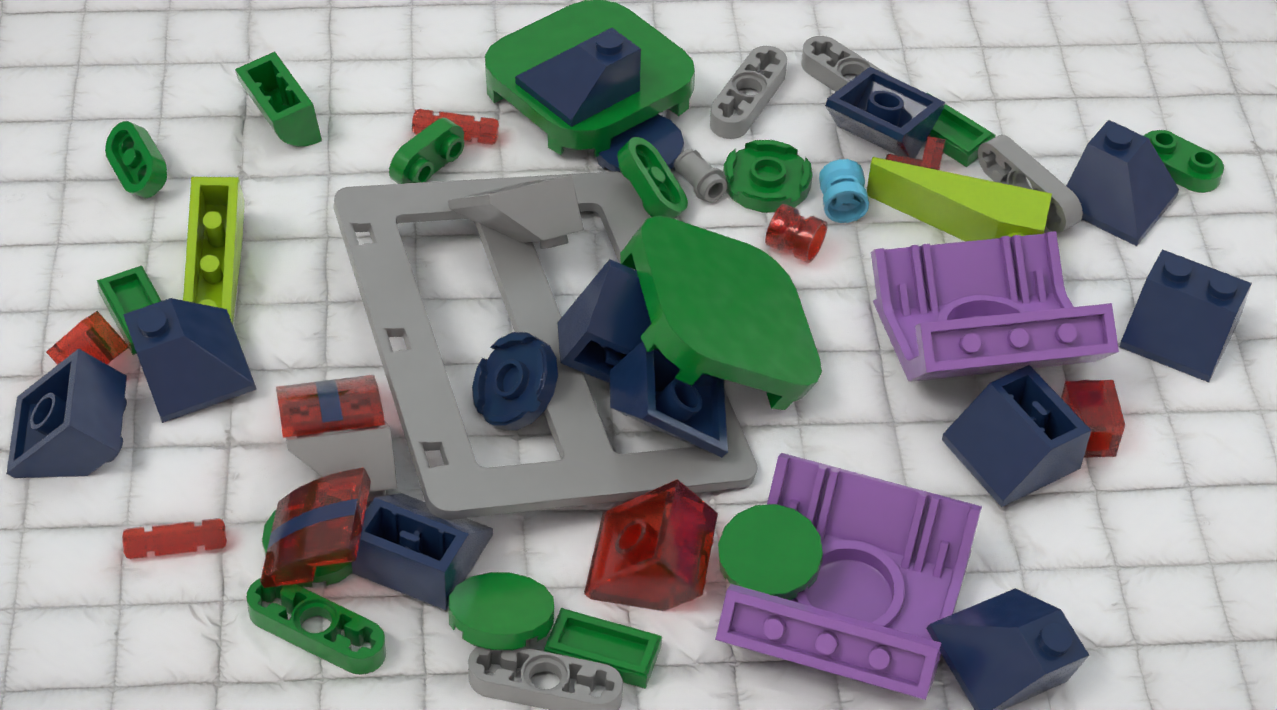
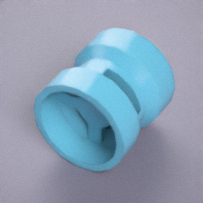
(843, 191)

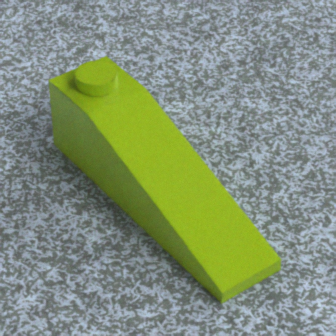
(958, 203)
(214, 242)

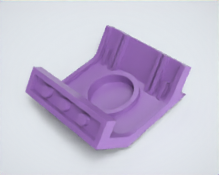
(985, 308)
(884, 576)

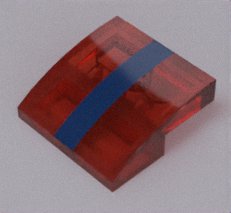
(329, 406)
(316, 527)

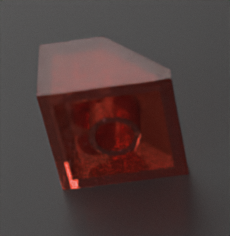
(653, 550)

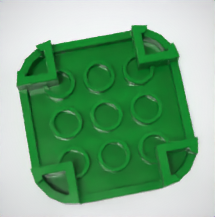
(665, 73)
(722, 310)

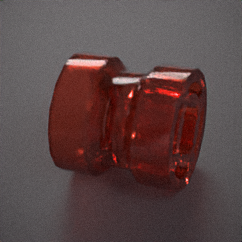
(794, 232)

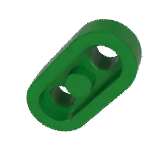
(427, 152)
(136, 159)
(1186, 162)
(651, 179)

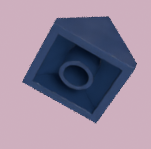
(885, 112)

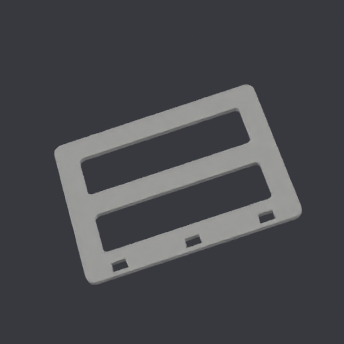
(421, 389)

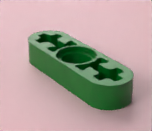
(327, 644)

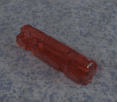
(485, 130)
(174, 538)

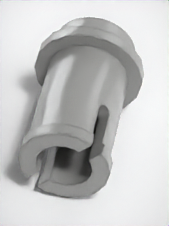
(707, 181)

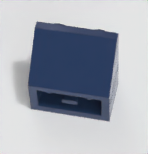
(604, 322)
(1018, 436)
(417, 551)

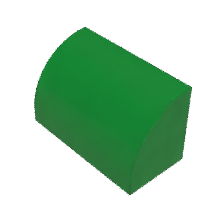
(280, 100)

